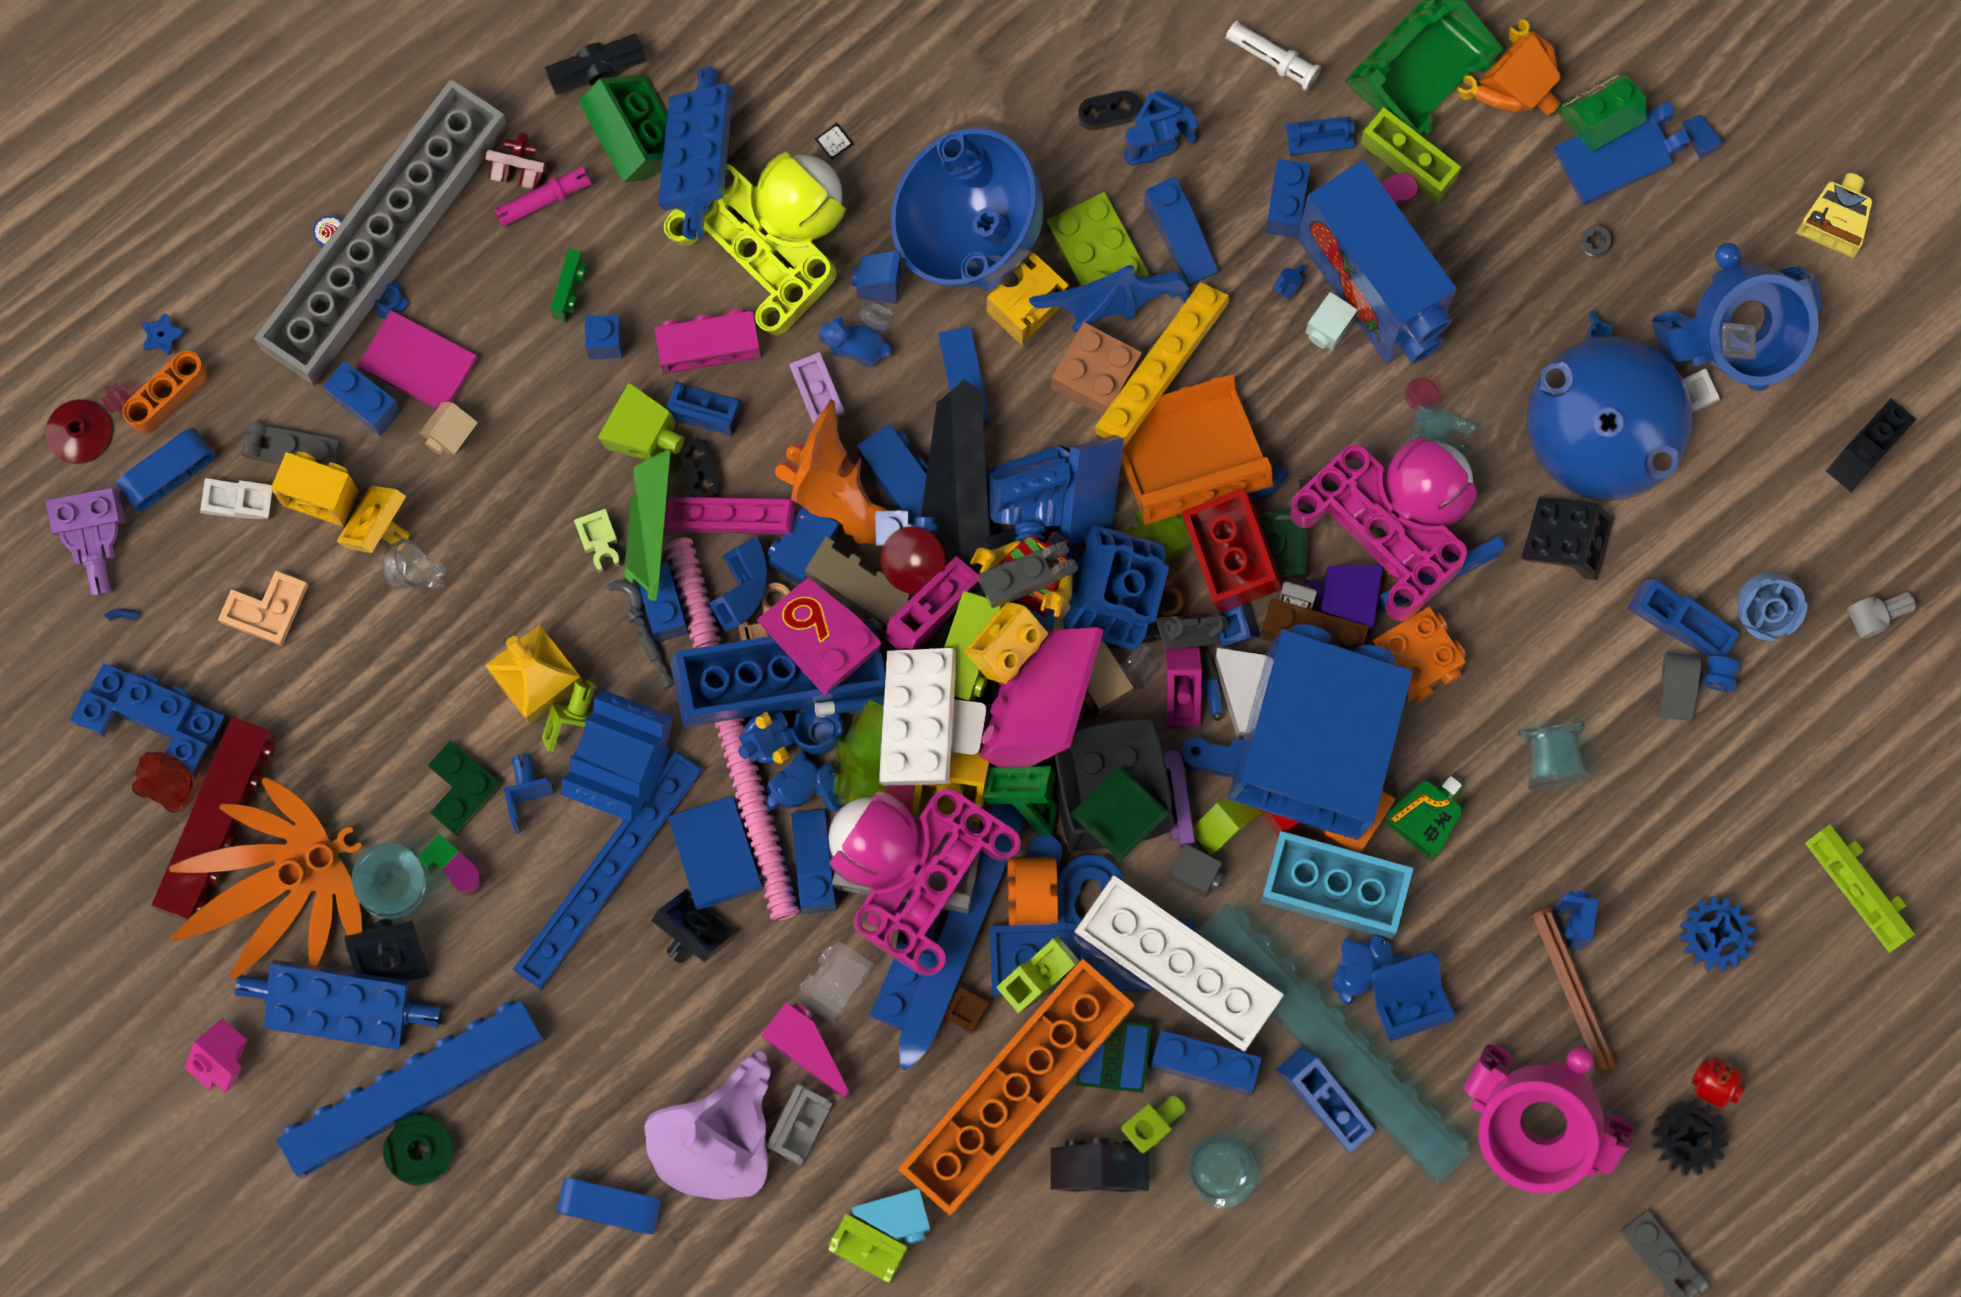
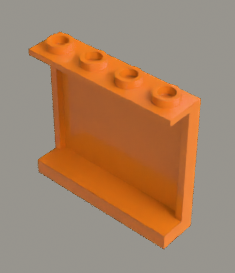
(1193, 451)

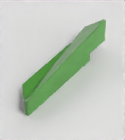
(647, 523)

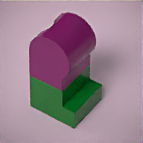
(461, 871)

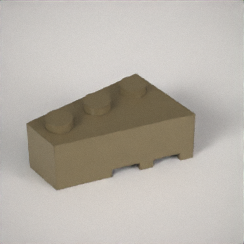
(855, 585)

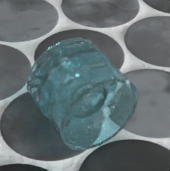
(373, 871)

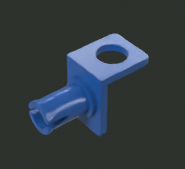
(527, 787)

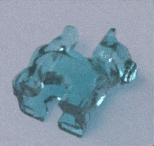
(1439, 426)

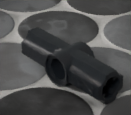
(595, 62)

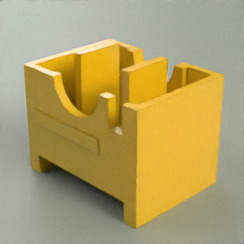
(1011, 305)

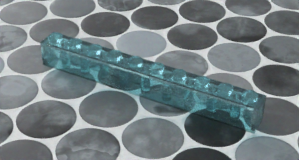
(1342, 1053)

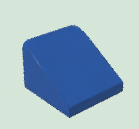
(1240, 626)

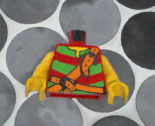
(1043, 600)

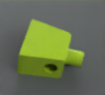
(640, 427)

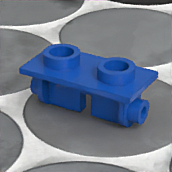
(1320, 135)

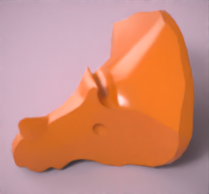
(828, 481)

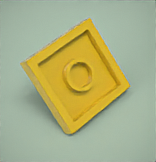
(374, 520)

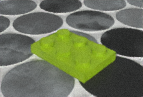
(1094, 241)

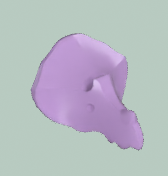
(717, 1142)

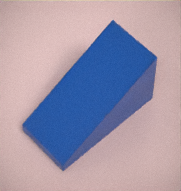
(1701, 136)

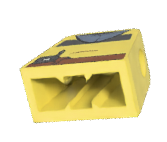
(1839, 216)

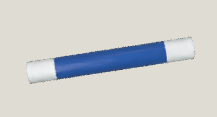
(846, 705)

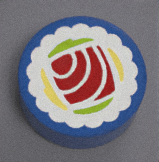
(325, 228)

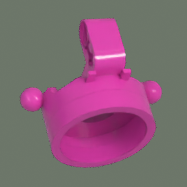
(1530, 1159)

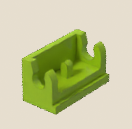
(867, 1248)

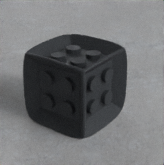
(1094, 756)

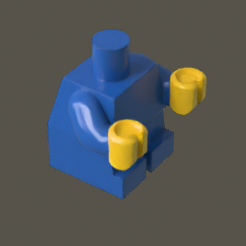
(766, 739)

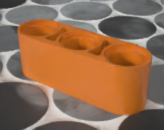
(168, 376)

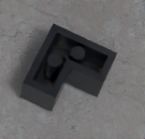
(1099, 1166)

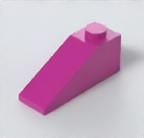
(930, 607)
(800, 1041)

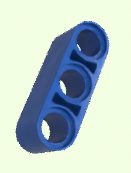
(165, 469)
(608, 1206)

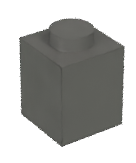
(1196, 871)

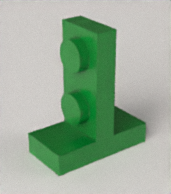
(1028, 791)

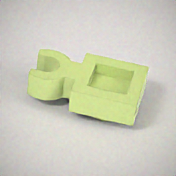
(596, 536)

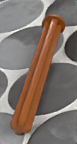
(1574, 989)

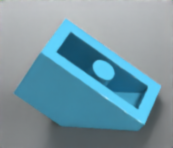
(896, 1216)

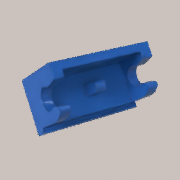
(703, 409)

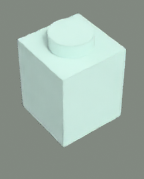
(1330, 322)

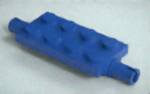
(696, 150)
(337, 1004)

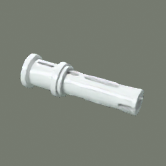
(1286, 62)

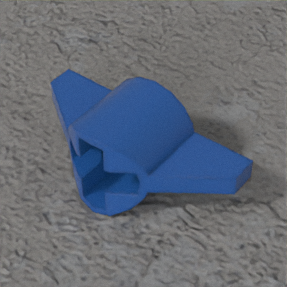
(1289, 281)
(1598, 328)

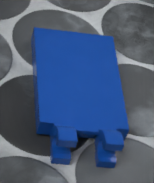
(1622, 159)

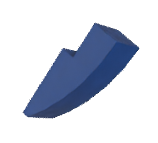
(1682, 619)

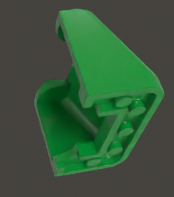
(1424, 61)

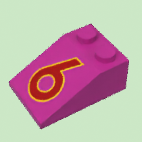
(820, 635)

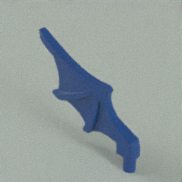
(1114, 295)

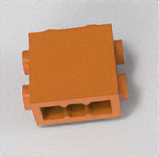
(1426, 650)

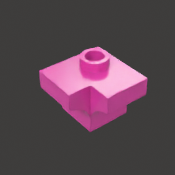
(216, 1056)

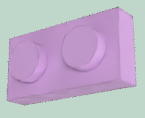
(815, 385)

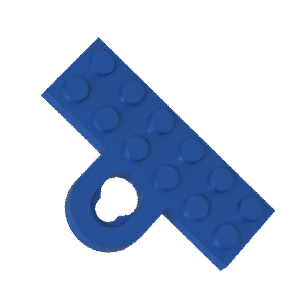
(1018, 944)

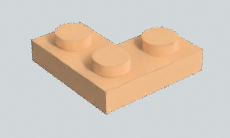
(271, 616)

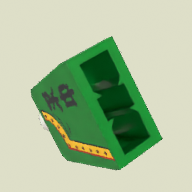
(1427, 816)

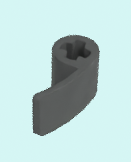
(1680, 686)

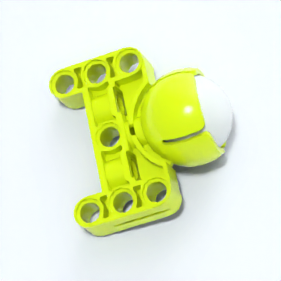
(795, 204)

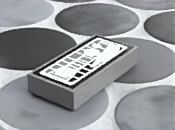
(1297, 595)

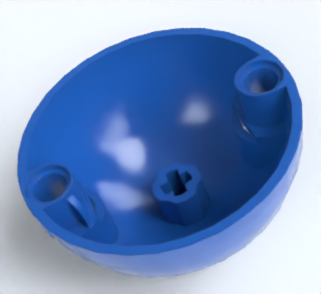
(970, 225)
(1607, 378)

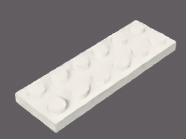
(1179, 963)

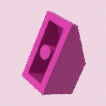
(1183, 687)

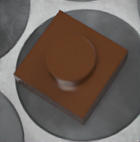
(965, 1010)

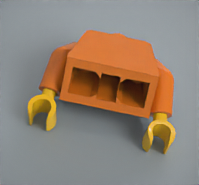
(1520, 76)

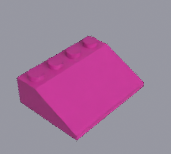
(1043, 701)

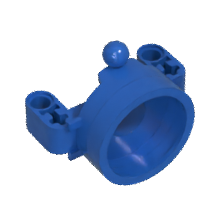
(1782, 342)

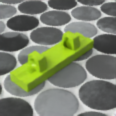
(1860, 888)

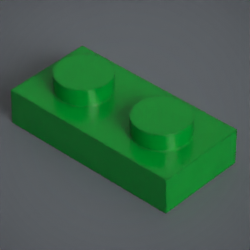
(565, 299)

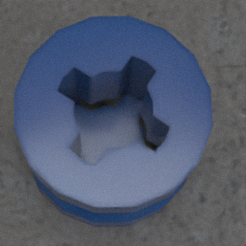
(1721, 673)

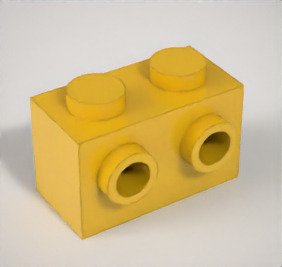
(1006, 642)

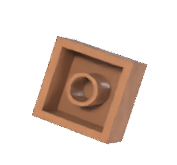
(1094, 369)

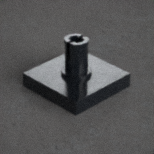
(693, 930)
(388, 951)

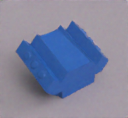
(1029, 489)
(1117, 586)
(618, 756)

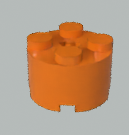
(1032, 891)

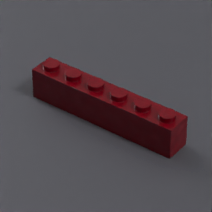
(229, 780)

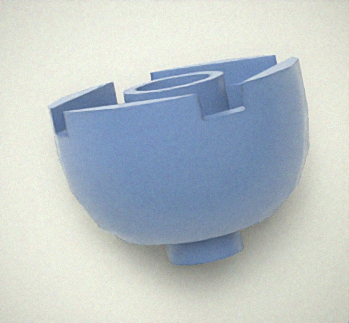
(1771, 605)

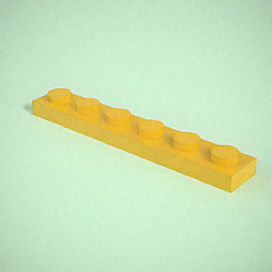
(1162, 363)

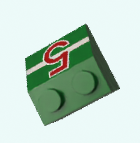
(1604, 110)

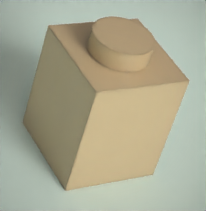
(447, 428)

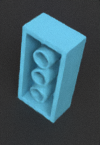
(1336, 885)

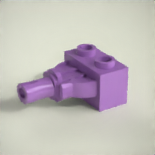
(86, 527)

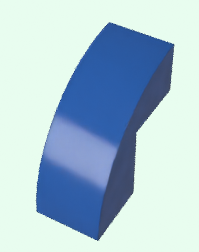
(750, 571)

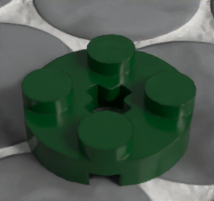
(403, 1138)

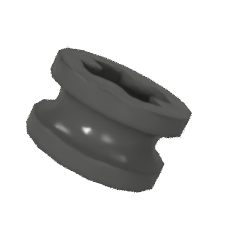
(1603, 248)

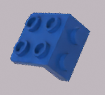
(1410, 996)

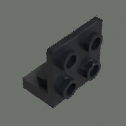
(1569, 535)

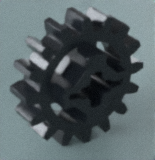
(1685, 1123)

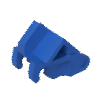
(1157, 127)

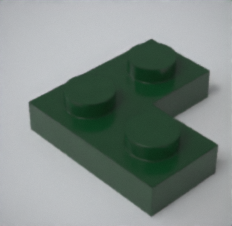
(470, 787)

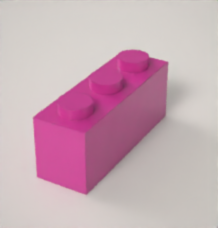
(707, 341)

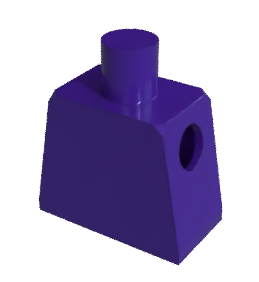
(1349, 593)

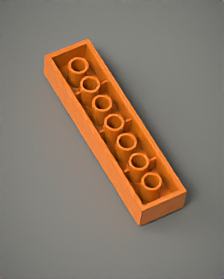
(1016, 1087)

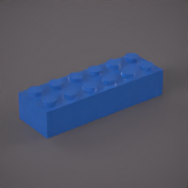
(757, 678)

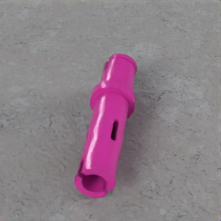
(542, 196)

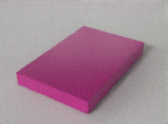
(417, 361)

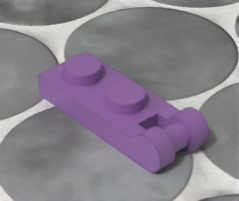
(1182, 826)

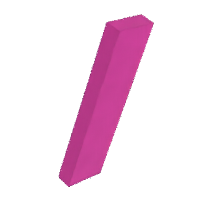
(729, 515)

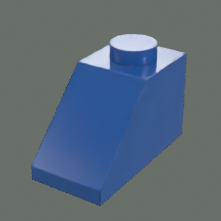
(878, 277)

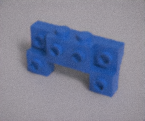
(146, 703)

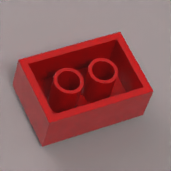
(1232, 550)

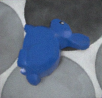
(854, 342)
(800, 783)
(1357, 965)

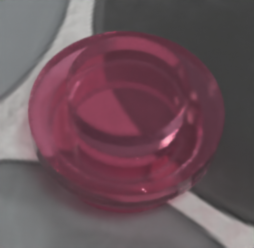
(1422, 393)
(114, 398)

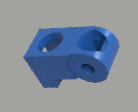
(1211, 758)

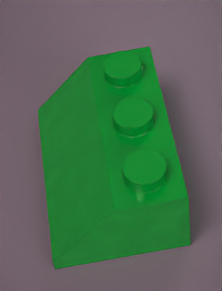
(628, 124)

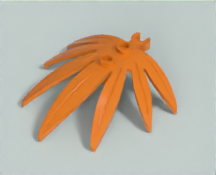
(301, 865)

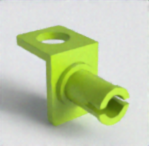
(572, 714)
(1153, 1123)

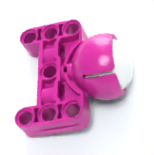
(1411, 501)
(880, 846)

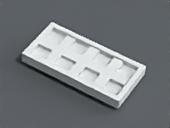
(918, 717)

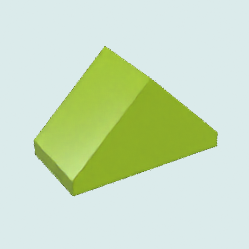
(1223, 824)

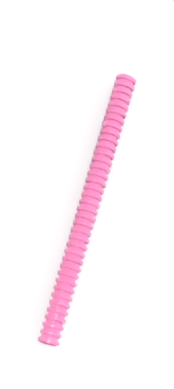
(743, 770)

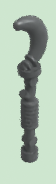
(634, 615)

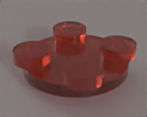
(163, 780)

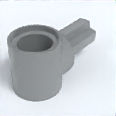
(1874, 616)

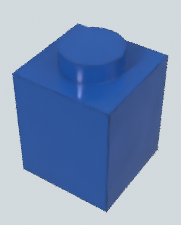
(603, 336)

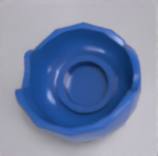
(817, 733)

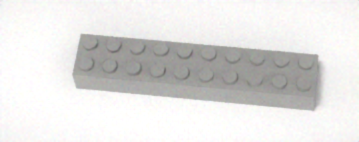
(381, 232)

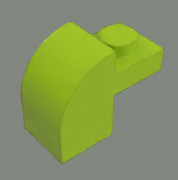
(1038, 975)

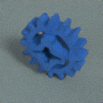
(1731, 938)

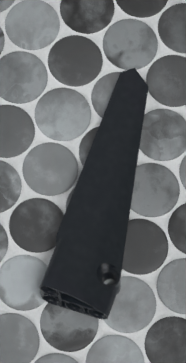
(959, 494)

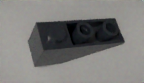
(1870, 445)

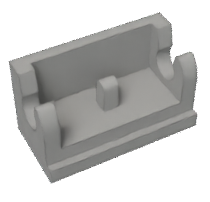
(799, 1125)

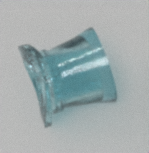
(1555, 755)
(1223, 1170)

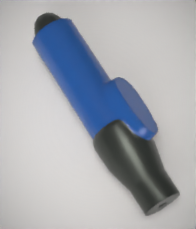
(1210, 687)

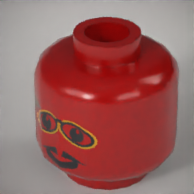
(1718, 1082)

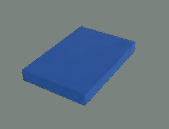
(1091, 487)
(714, 853)

